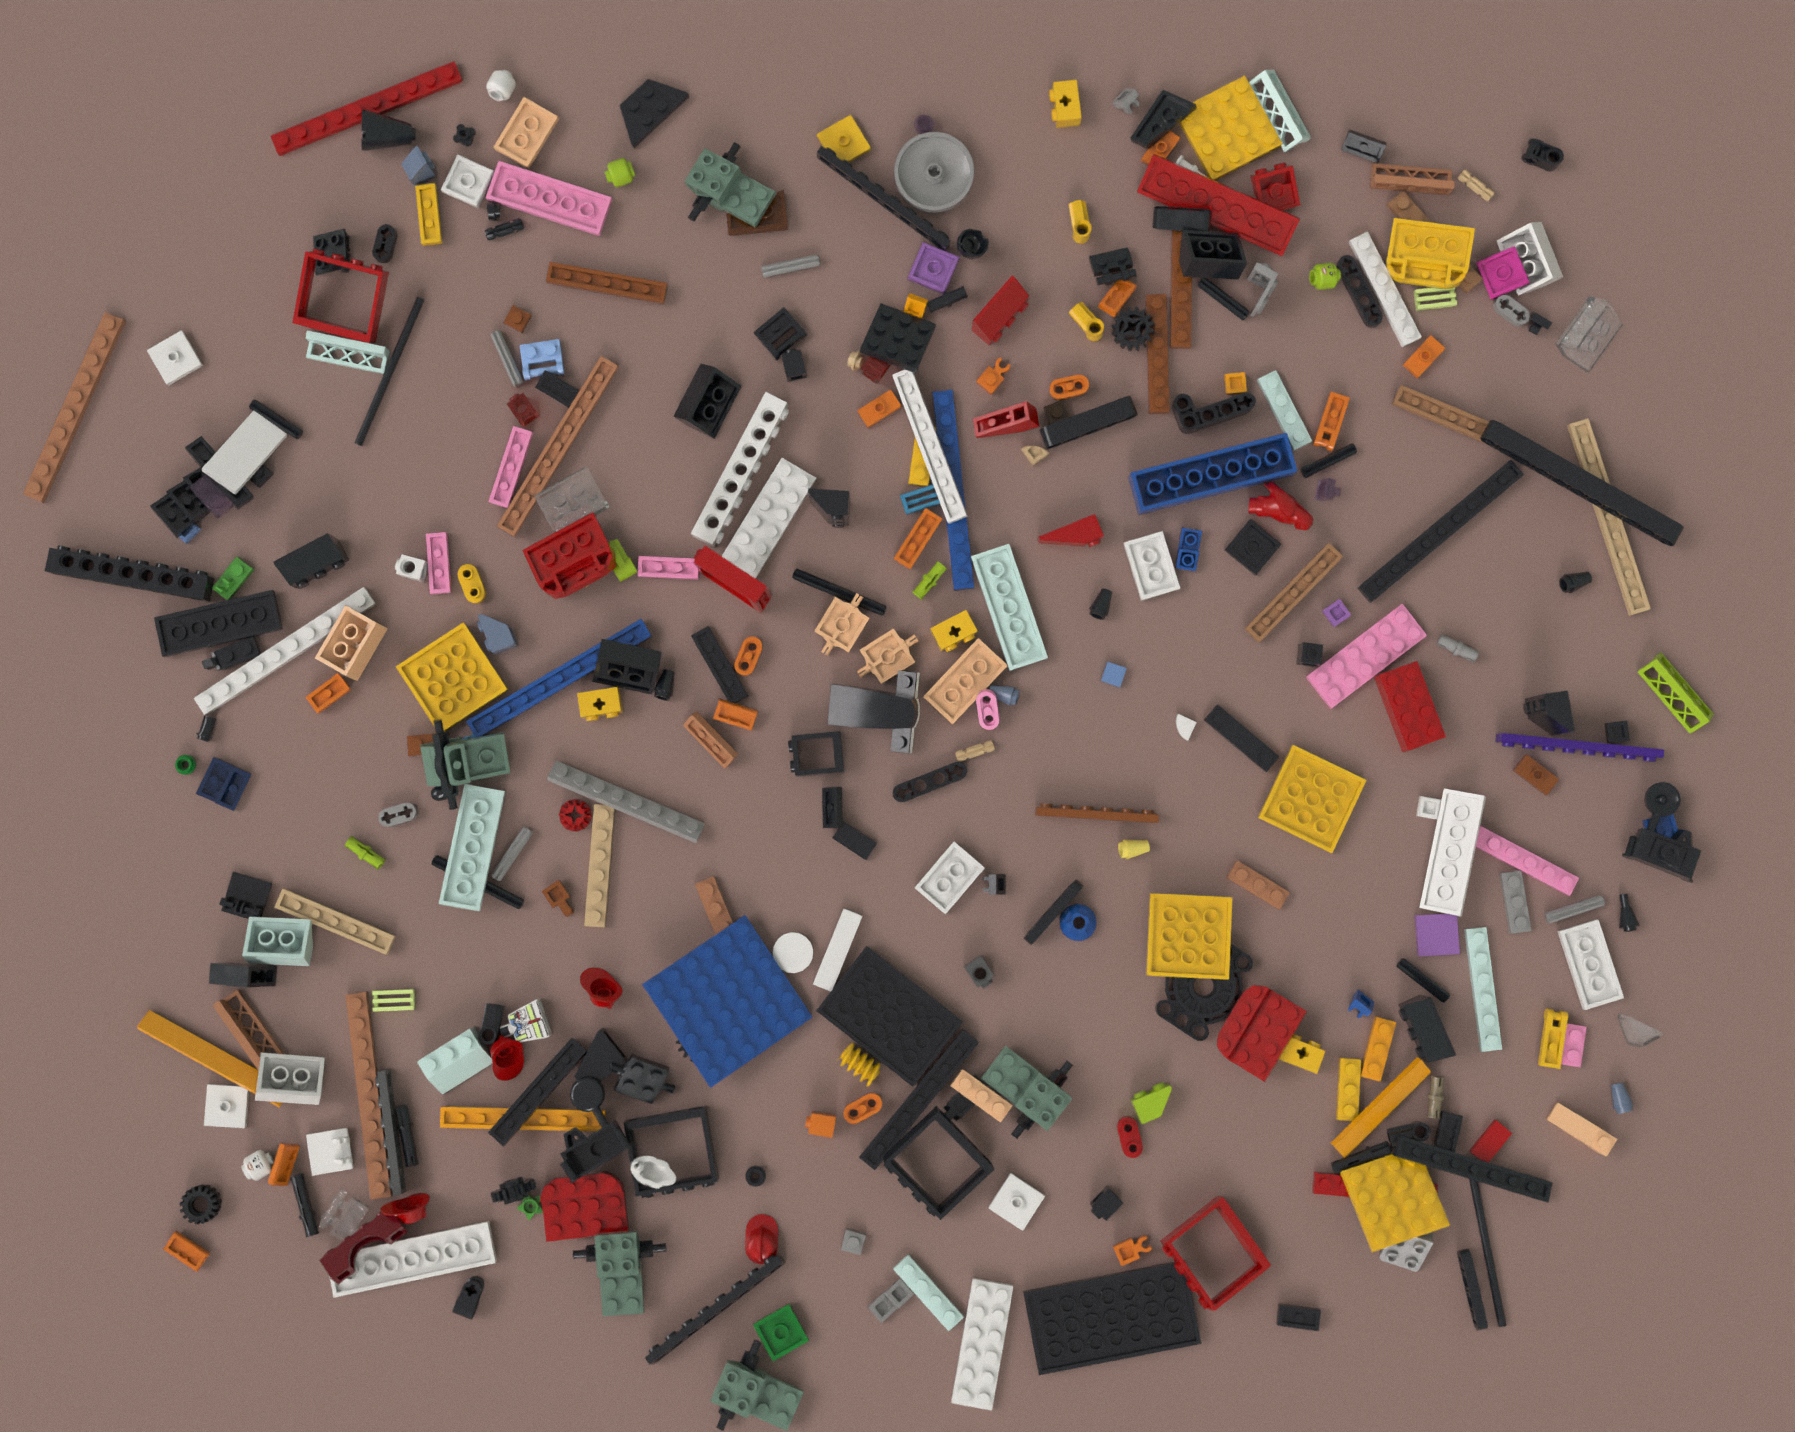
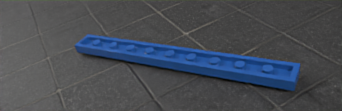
(958, 530)
(551, 683)

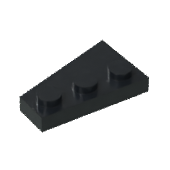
(1161, 118)

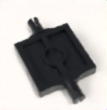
(641, 1078)

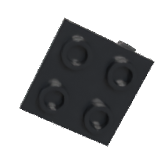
(332, 242)
(245, 896)

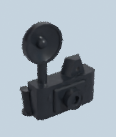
(1658, 851)
(601, 1146)

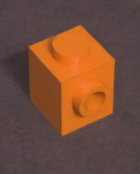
(821, 1124)

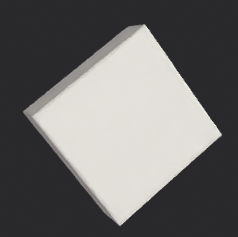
(1428, 807)

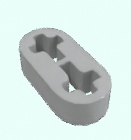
(1510, 311)
(397, 810)

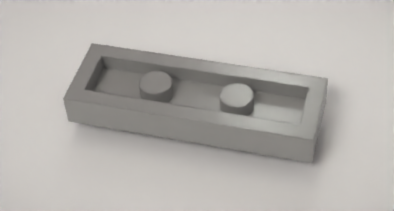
(1515, 902)

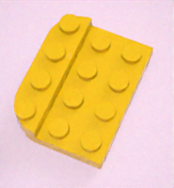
(1429, 253)

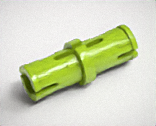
(929, 580)
(364, 852)

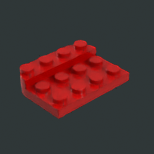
(571, 557)
(1259, 1030)
(584, 1207)

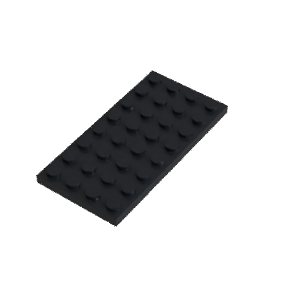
(1111, 1318)

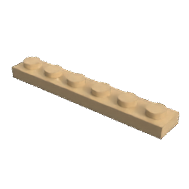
(599, 866)
(335, 921)

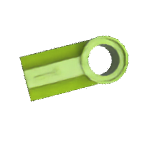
(624, 566)

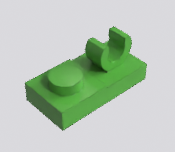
(233, 578)

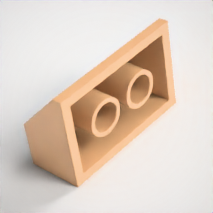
(351, 643)

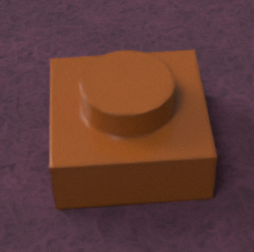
(517, 319)

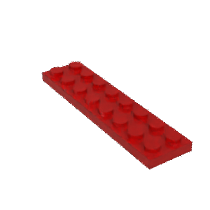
(1230, 208)

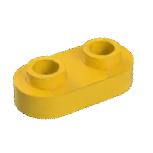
(470, 583)

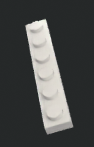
(1384, 289)

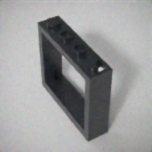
(687, 1183)
(919, 1193)

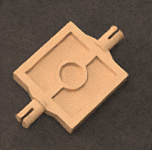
(842, 624)
(887, 656)

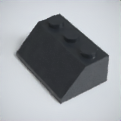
(1211, 255)
(707, 400)
(832, 505)
(312, 561)
(627, 666)
(1550, 712)
(1426, 1029)

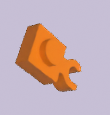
(992, 378)
(1128, 1251)

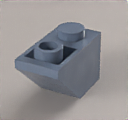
(418, 166)
(498, 635)

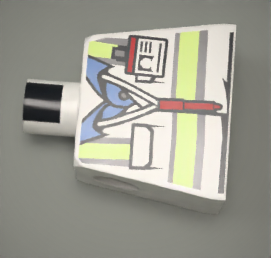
(528, 1023)

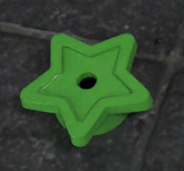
(536, 1209)

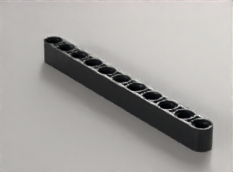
(1581, 483)

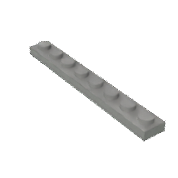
(626, 801)

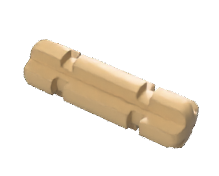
(1476, 185)
(974, 751)

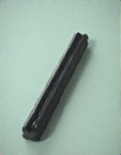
(838, 591)
(490, 888)

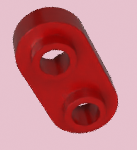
(1129, 1137)

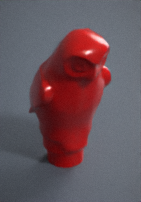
(1281, 507)

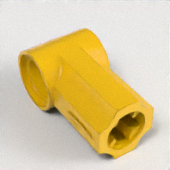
(1079, 220)
(1086, 320)

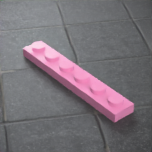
(1526, 861)

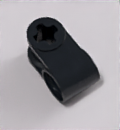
(1541, 154)
(468, 1300)

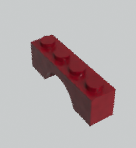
(341, 1260)

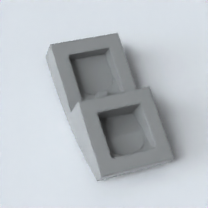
(890, 1300)

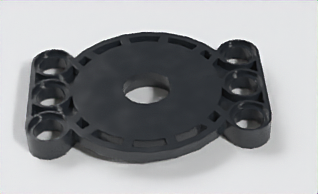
(1200, 1007)

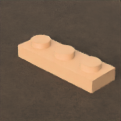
(981, 1095)

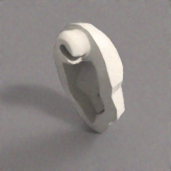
(652, 1172)

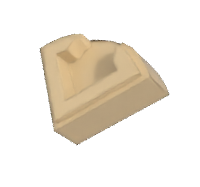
(1034, 453)

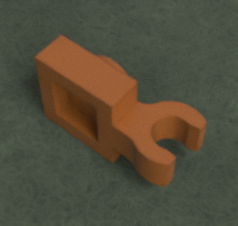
(557, 896)

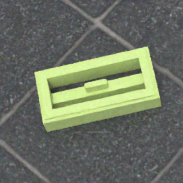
(1451, 295)
(376, 1000)

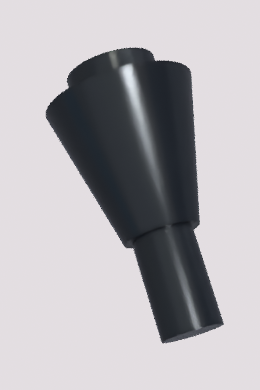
(1628, 920)

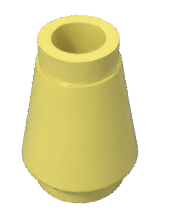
(1133, 848)

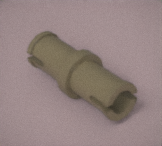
(1435, 1097)

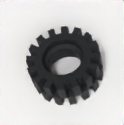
(188, 1204)

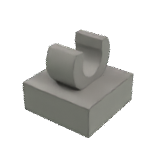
(1124, 100)

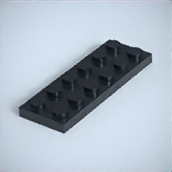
(218, 623)

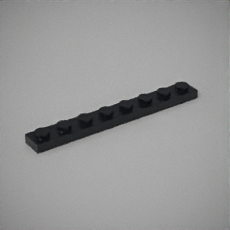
(877, 193)
(919, 1099)
(1472, 1169)
(707, 1314)

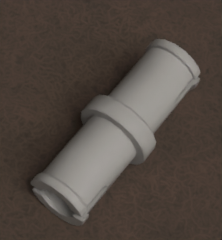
(1457, 648)

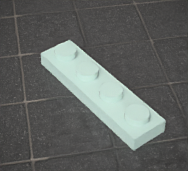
(1284, 410)
(928, 1292)

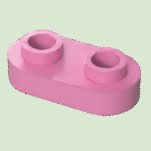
(987, 708)

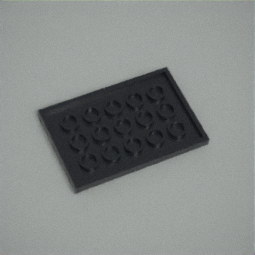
(889, 1016)

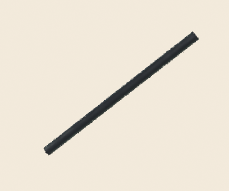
(389, 371)
(1487, 1253)

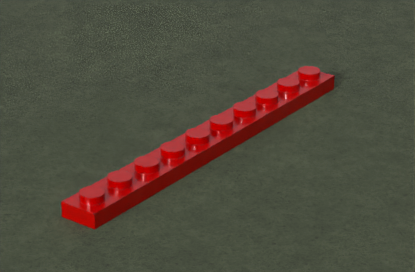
(379, 102)

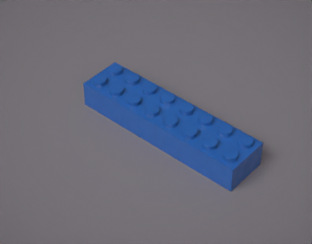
(1212, 473)

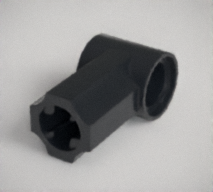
(491, 1020)
(1408, 1131)

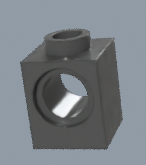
(973, 965)

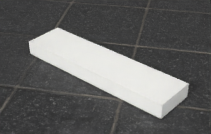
(837, 950)

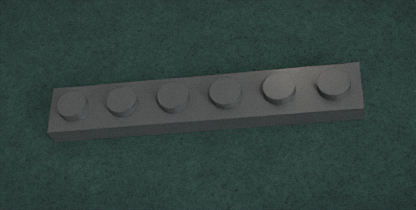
(389, 1122)

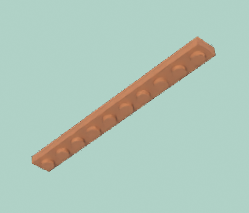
(74, 407)
(558, 446)
(370, 1113)

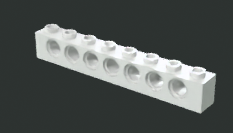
(768, 405)

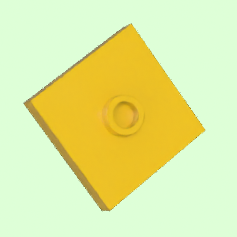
(844, 139)

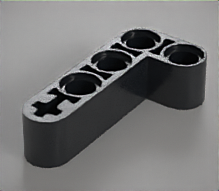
(1214, 409)

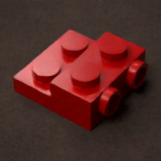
(1276, 186)

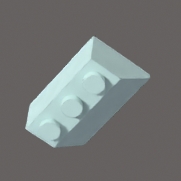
(278, 941)
(456, 1061)

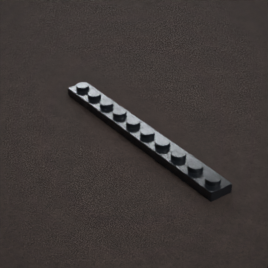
(1440, 531)

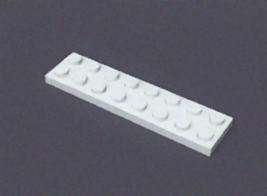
(419, 1258)

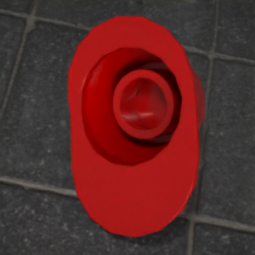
(600, 987)
(506, 1058)
(408, 1209)
(761, 1238)

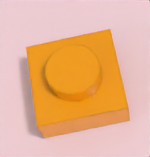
(915, 305)
(1235, 383)

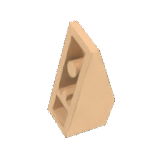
(1581, 1129)

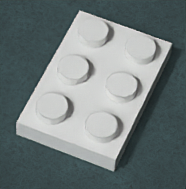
(1151, 566)
(949, 877)

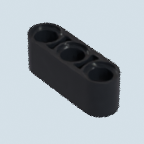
(1181, 218)

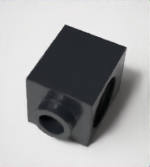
(793, 365)
(1309, 654)
(1105, 1204)

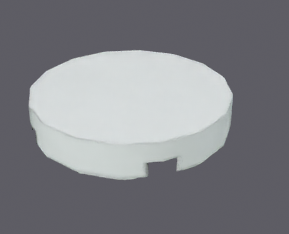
(793, 952)

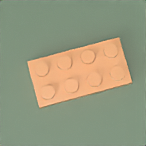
(964, 681)

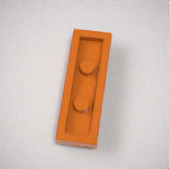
(917, 539)

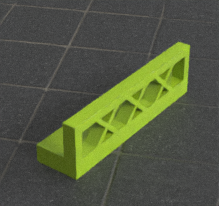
(1681, 688)

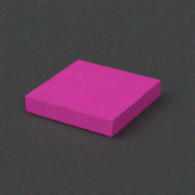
(1502, 272)

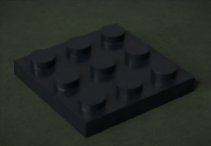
(898, 338)

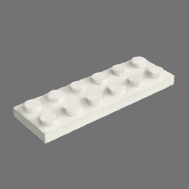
(769, 517)
(1452, 852)
(982, 1343)

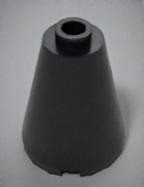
(384, 131)

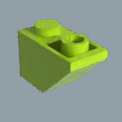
(1152, 1103)

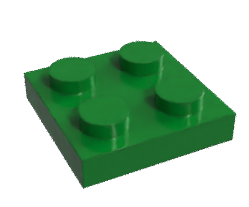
(780, 1332)

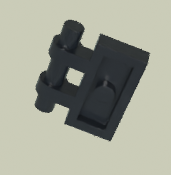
(1111, 262)

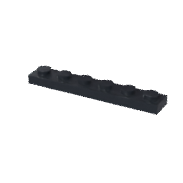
(537, 1092)

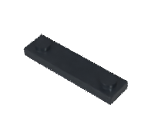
(1241, 738)

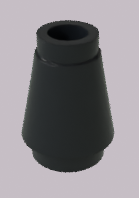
(1574, 581)
(1101, 604)
(664, 686)

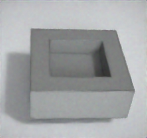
(853, 1241)

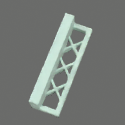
(1284, 105)
(347, 345)

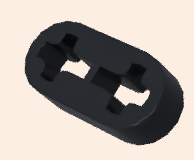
(380, 243)

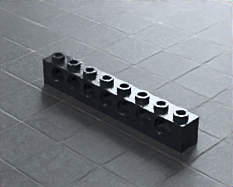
(58, 564)

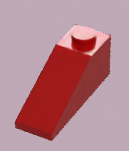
(1007, 420)
(1079, 533)

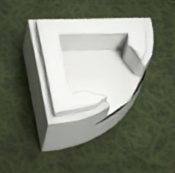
(1184, 726)

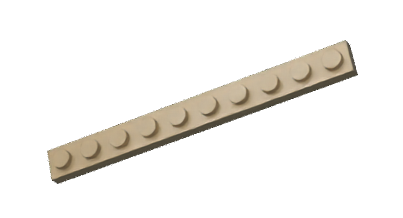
(1611, 526)

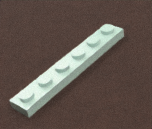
(1483, 989)

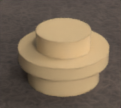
(855, 360)

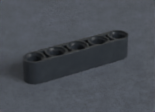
(1088, 422)

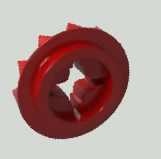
(580, 823)

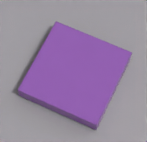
(933, 268)
(1437, 934)

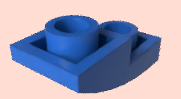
(1188, 549)

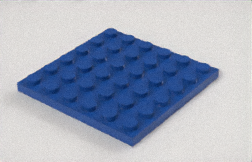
(727, 1001)

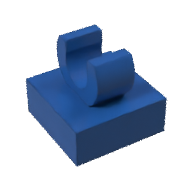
(1362, 1003)

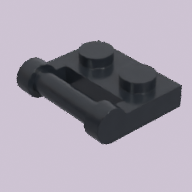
(777, 327)

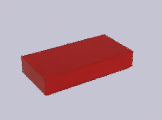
(1490, 1141)

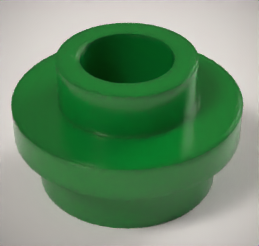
(180, 762)

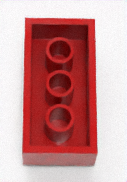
(1409, 706)

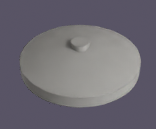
(934, 172)

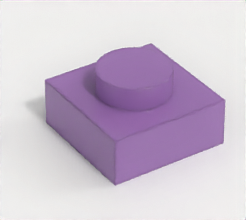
(1336, 613)

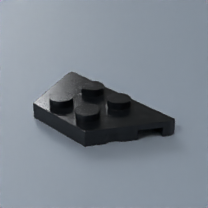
(649, 108)

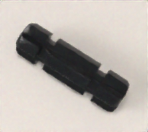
(504, 229)

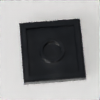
(1252, 547)

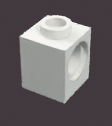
(419, 572)

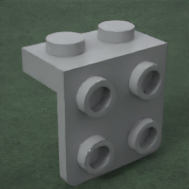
(1264, 278)
(1409, 1253)

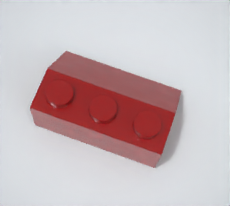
(1000, 311)

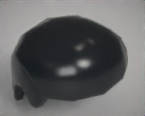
(972, 244)

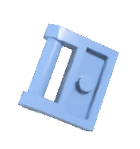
(541, 353)

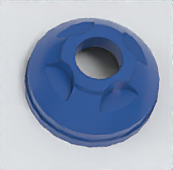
(1070, 914)

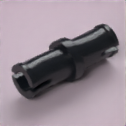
(947, 299)

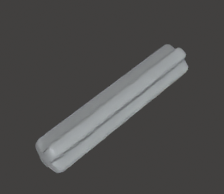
(790, 265)
(506, 358)
(512, 853)
(1574, 909)

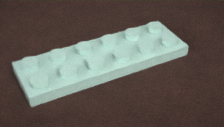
(1009, 607)
(472, 847)

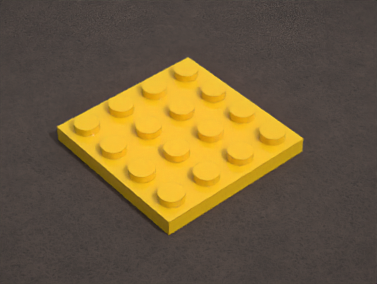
(1229, 129)
(452, 677)
(1312, 799)
(1189, 936)
(1394, 1201)

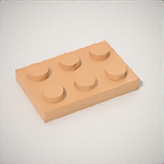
(526, 133)

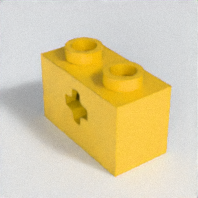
(1065, 92)
(942, 631)
(588, 701)
(1310, 1060)

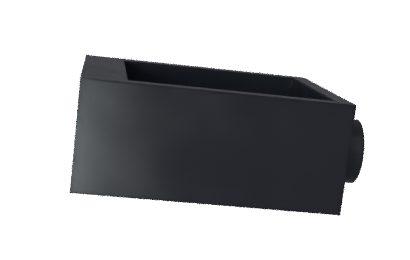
(838, 755)

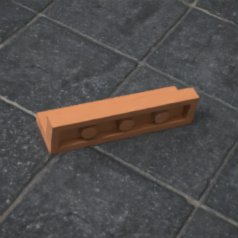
(1409, 183)
(240, 1031)

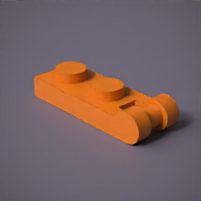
(1331, 420)

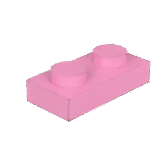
(1573, 1045)

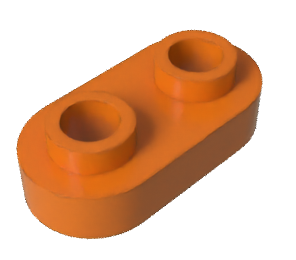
(1067, 384)
(748, 656)
(863, 1108)

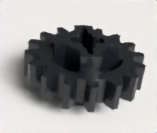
(1127, 334)
(513, 1190)

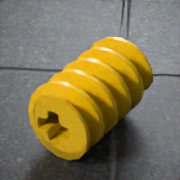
(860, 1064)

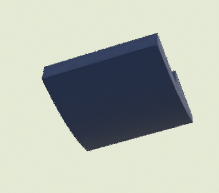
(223, 783)

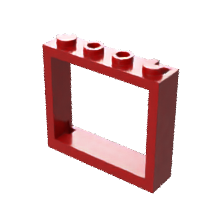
(307, 274)
(732, 578)
(1261, 1262)

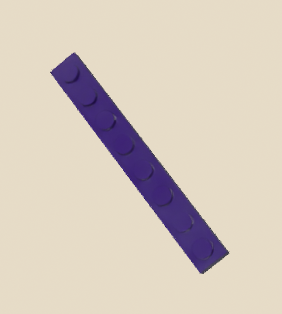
(1588, 748)

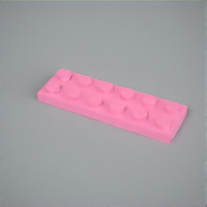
(549, 198)
(1366, 656)

